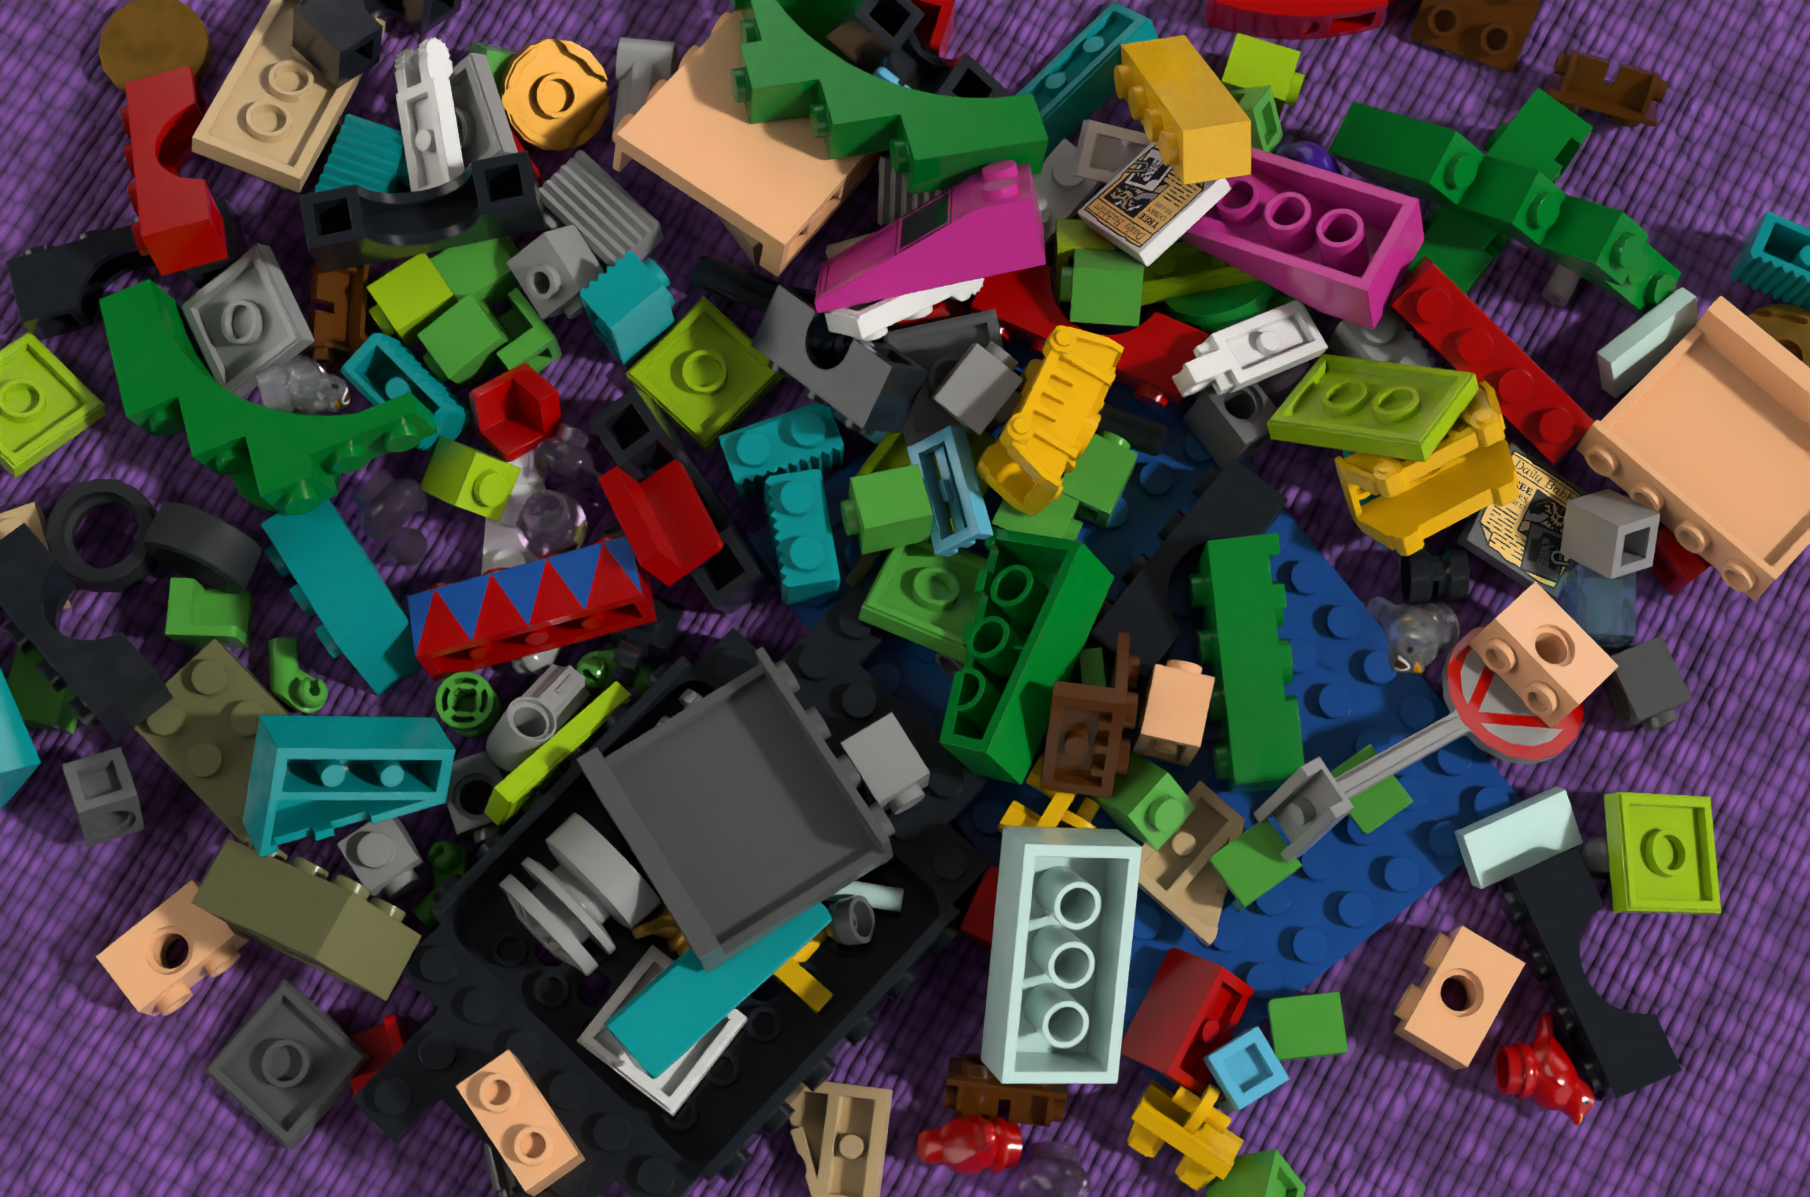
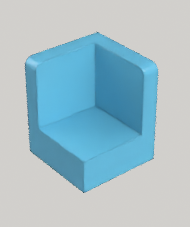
(1245, 1069)

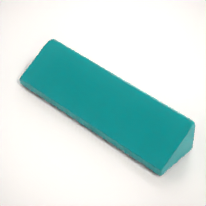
(1083, 72)
(689, 1002)

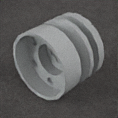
(580, 894)

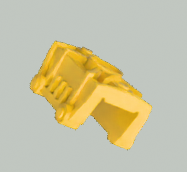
(1052, 418)
(1422, 498)

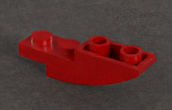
(1296, 17)

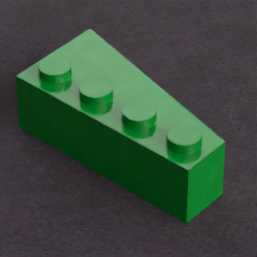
(1540, 138)
(1025, 635)
(1249, 663)

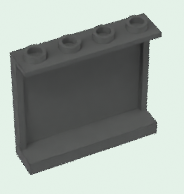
(741, 811)

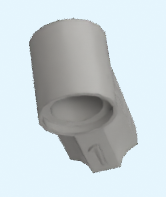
(638, 68)
(536, 716)

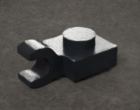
(645, 641)

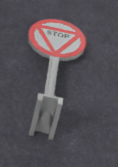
(1479, 708)

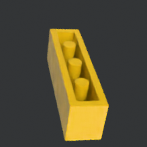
(1184, 109)

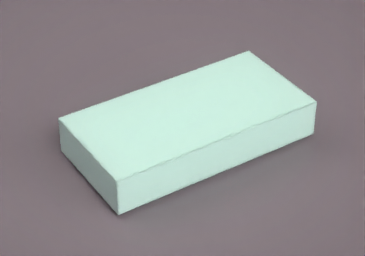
(1646, 342)
(1518, 837)

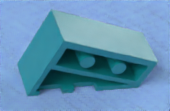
(345, 592)
(341, 771)

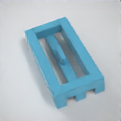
(957, 487)

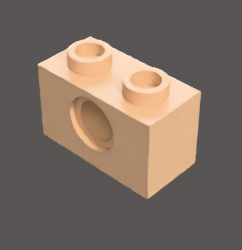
(1543, 655)
(1173, 713)
(139, 955)
(1487, 978)
(520, 1123)

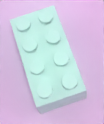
(1060, 955)

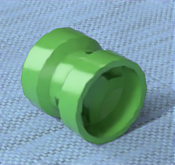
(476, 713)

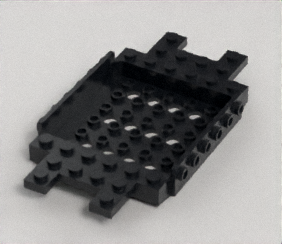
(501, 997)

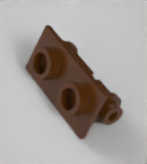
(1624, 100)
(342, 328)
(976, 1090)

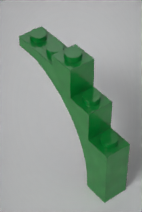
(928, 134)
(1508, 198)
(290, 453)

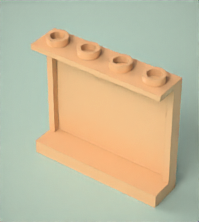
(757, 176)
(1718, 447)

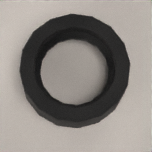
(67, 517)
(202, 547)

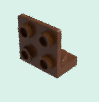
(1477, 29)
(1087, 729)

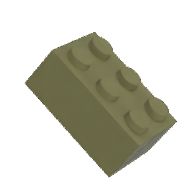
(212, 730)
(309, 917)

